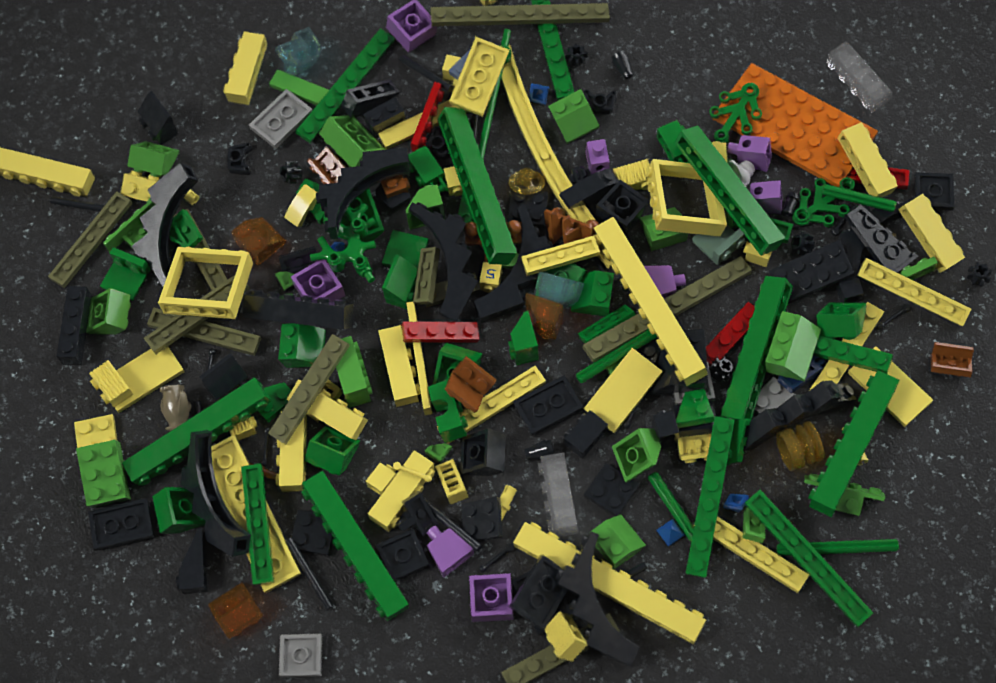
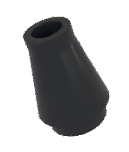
(622, 64)
(540, 449)

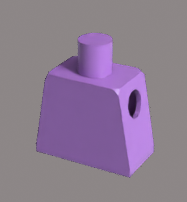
(753, 149)
(597, 155)
(768, 195)
(665, 280)
(448, 549)

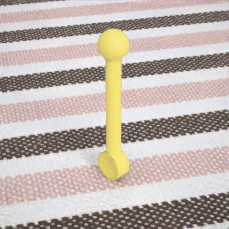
(397, 466)

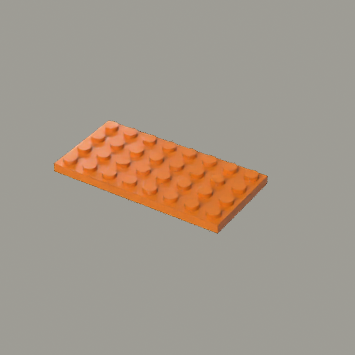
(798, 125)

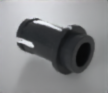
(792, 200)

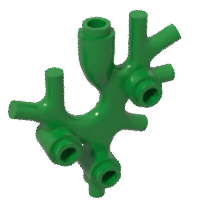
(354, 252)

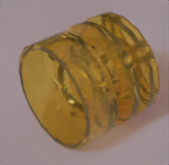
(800, 446)

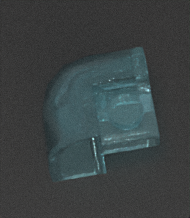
(300, 52)
(558, 289)

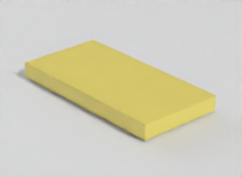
(479, 76)
(148, 374)
(624, 389)
(908, 398)

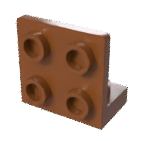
(469, 384)

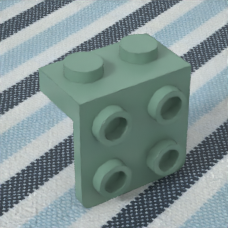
(720, 247)

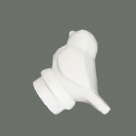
(743, 170)

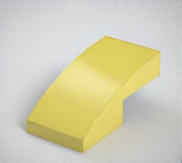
(301, 204)

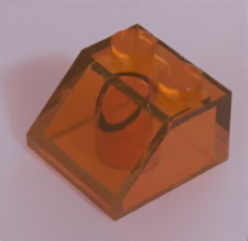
(258, 239)
(544, 315)
(235, 610)

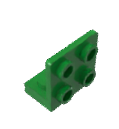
(126, 273)

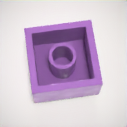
(411, 25)
(318, 282)
(491, 597)

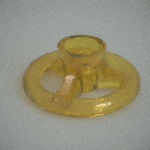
(526, 178)

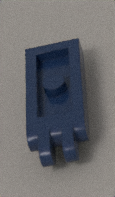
(793, 384)

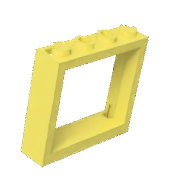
(676, 223)
(206, 308)

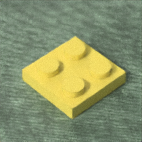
(95, 430)

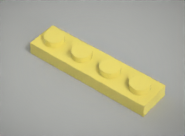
(560, 255)

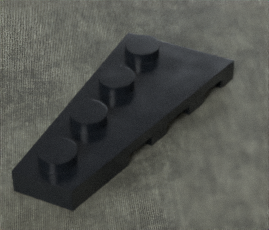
(879, 240)

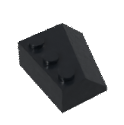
(668, 381)

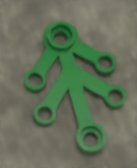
(737, 110)
(820, 204)

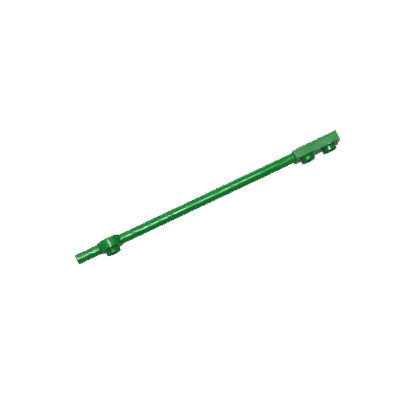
(464, 210)

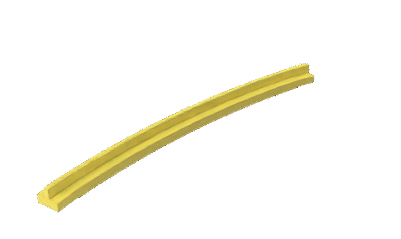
(539, 145)

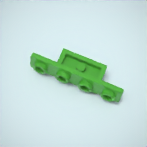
(130, 230)
(853, 496)

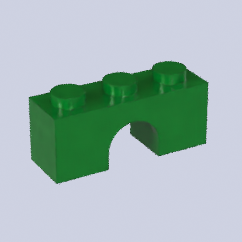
(452, 423)

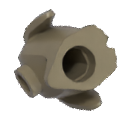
(174, 405)

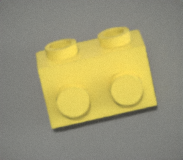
(137, 186)
(693, 447)

